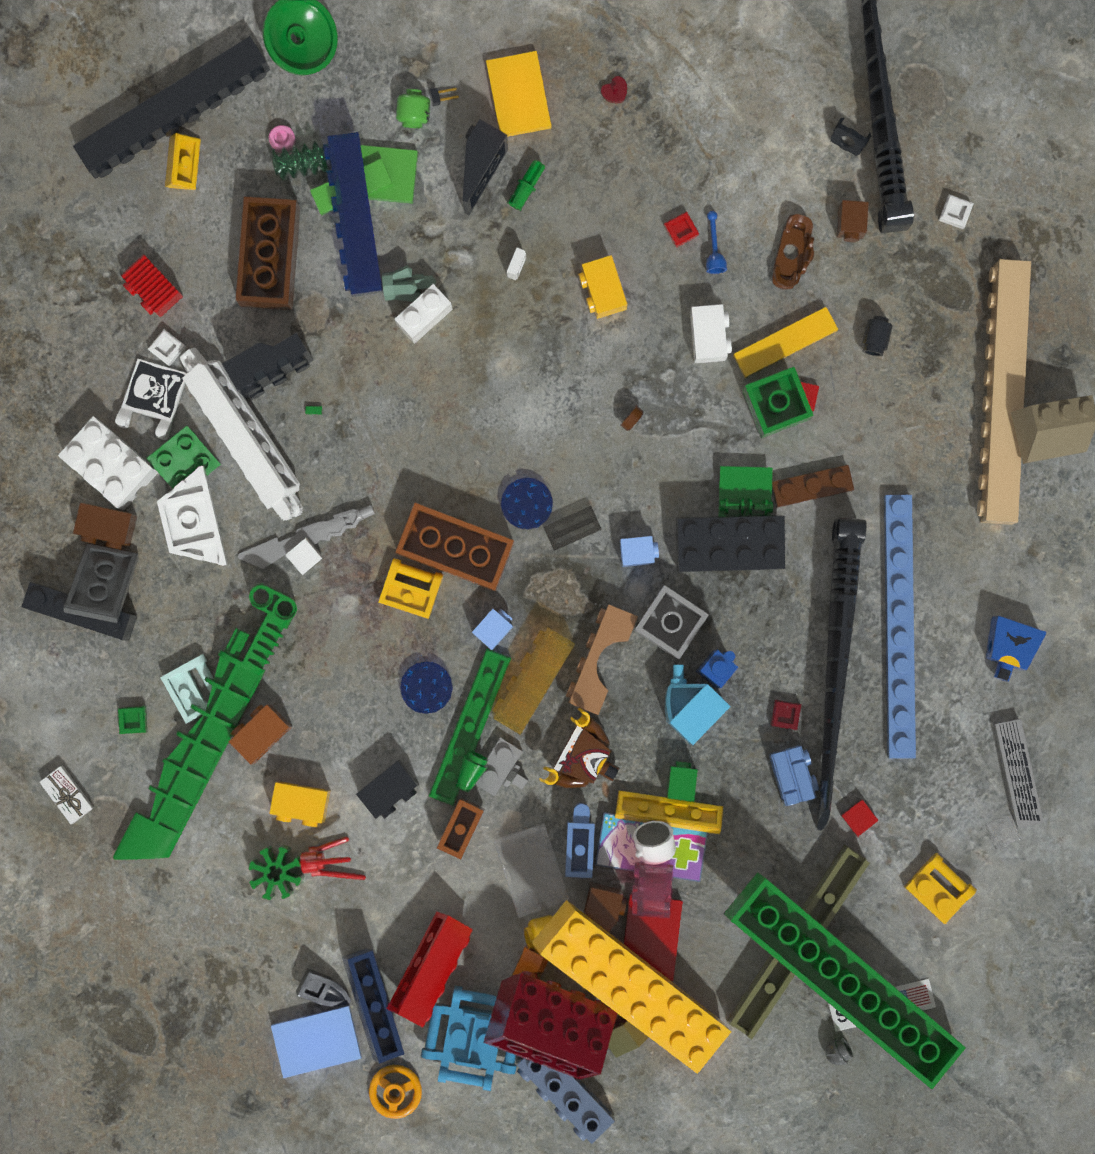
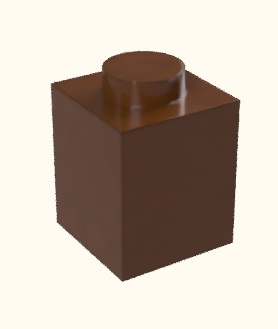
(852, 220)

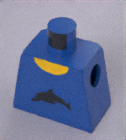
(1012, 646)

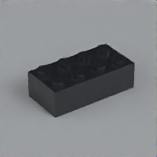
(730, 543)

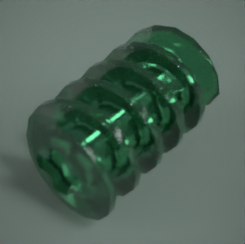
(299, 160)

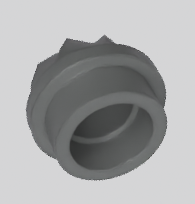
(838, 1052)

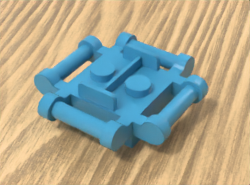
(465, 1040)

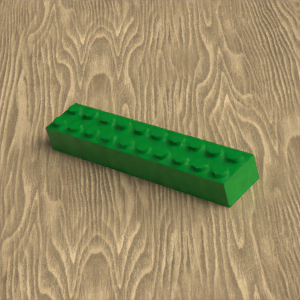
(844, 980)

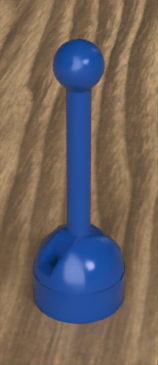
(715, 262)

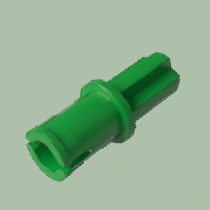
(526, 185)

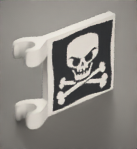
(154, 393)

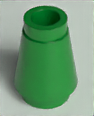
(471, 770)

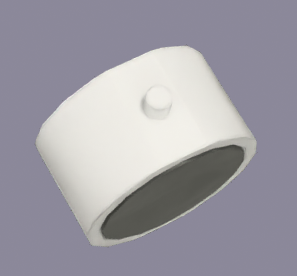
(654, 842)

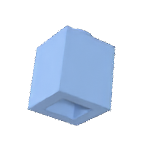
(638, 551)
(493, 628)

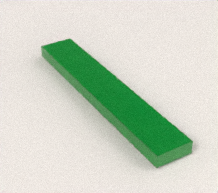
(470, 724)

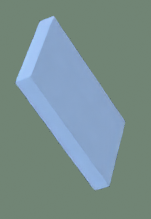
(316, 1041)

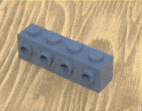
(571, 1098)

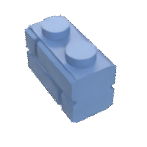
(793, 775)

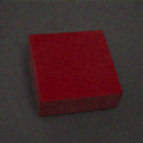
(785, 714)

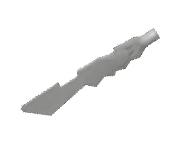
(272, 550)

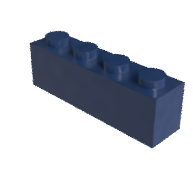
(372, 1005)

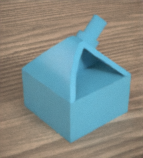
(692, 707)

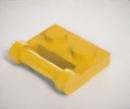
(408, 597)
(933, 894)

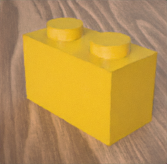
(603, 287)
(299, 803)

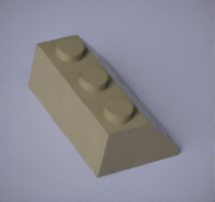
(1054, 428)

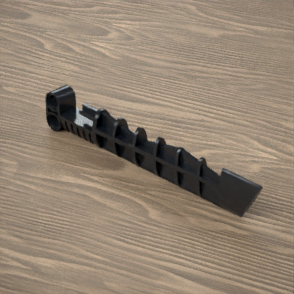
(895, 211)
(848, 538)

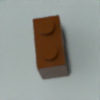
(104, 524)

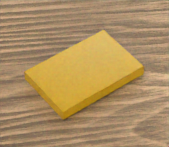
(518, 94)

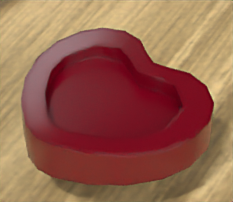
(615, 91)

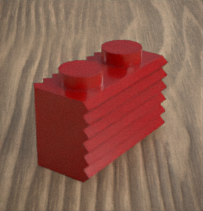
(151, 286)

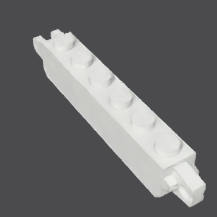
(242, 434)

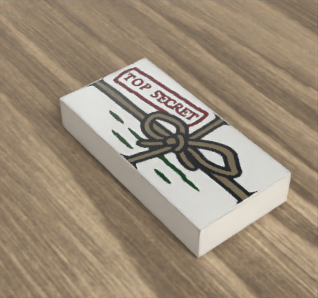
(66, 794)

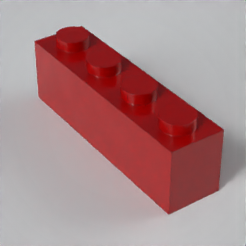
(430, 969)

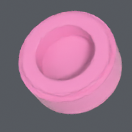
(282, 136)

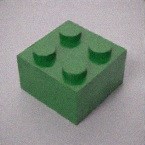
(777, 402)

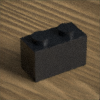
(387, 790)

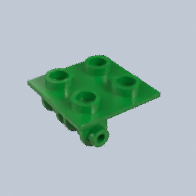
(181, 457)
(745, 491)

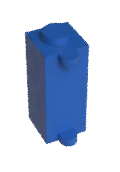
(718, 668)

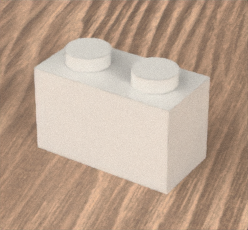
(423, 313)
(709, 333)

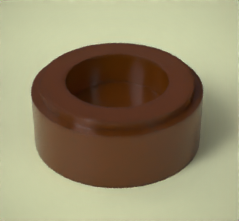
(632, 418)

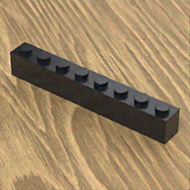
(172, 108)

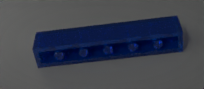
(354, 214)

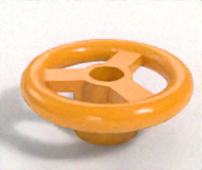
(393, 1101)

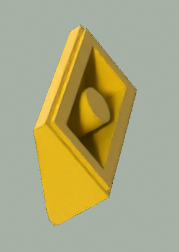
(182, 162)

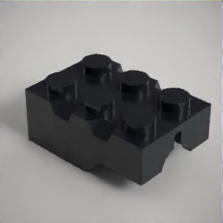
(266, 365)

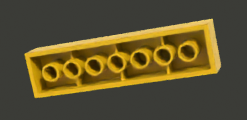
(631, 986)

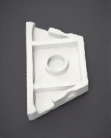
(191, 520)

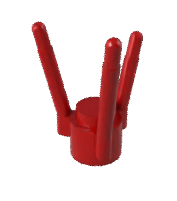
(313, 861)

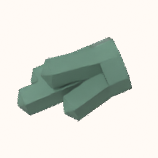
(403, 285)

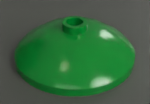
(314, 33)

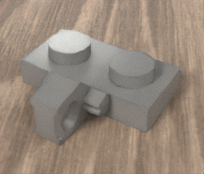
(502, 768)

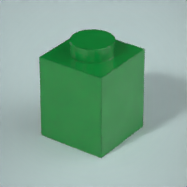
(682, 781)

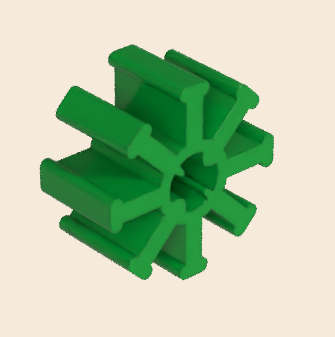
(267, 868)

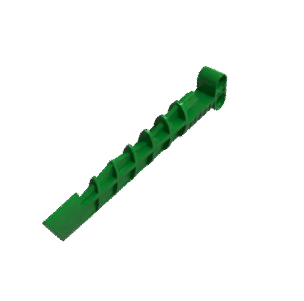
(198, 753)

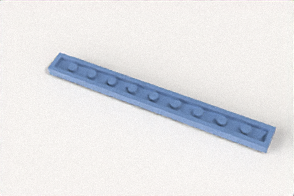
(899, 626)

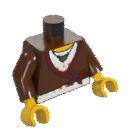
(582, 756)

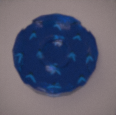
(527, 503)
(426, 687)

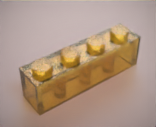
(534, 680)

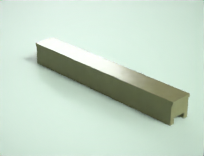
(822, 907)

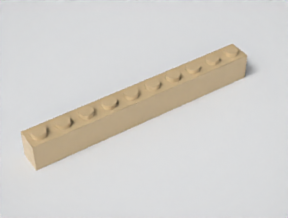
(1004, 391)

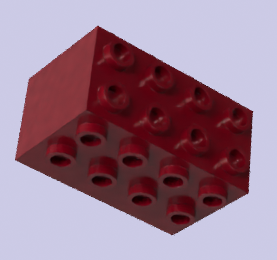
(551, 1025)

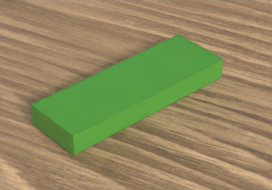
(376, 179)

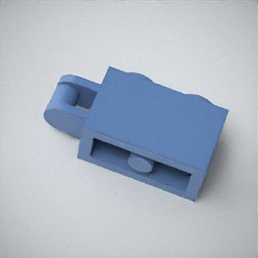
(580, 843)

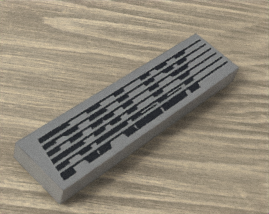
(1018, 773)

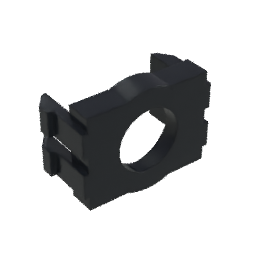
(859, 140)

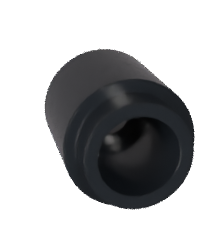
(876, 336)

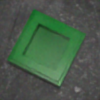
(132, 720)

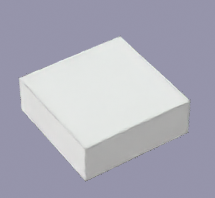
(956, 211)
(516, 264)
(166, 347)
(304, 556)

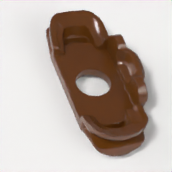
(796, 233)

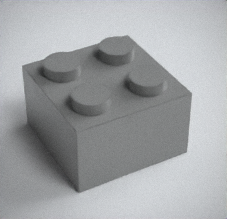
(671, 622)

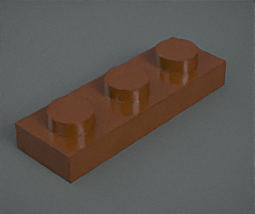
(812, 486)

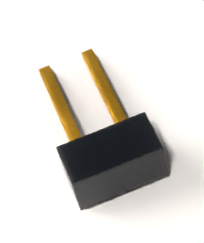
(434, 95)

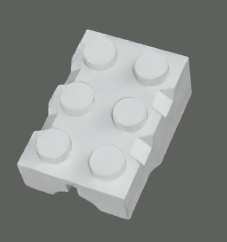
(108, 463)

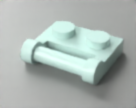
(184, 689)

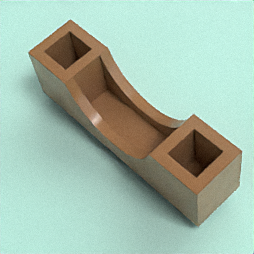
(614, 627)

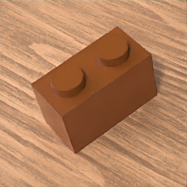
(259, 733)
(460, 828)

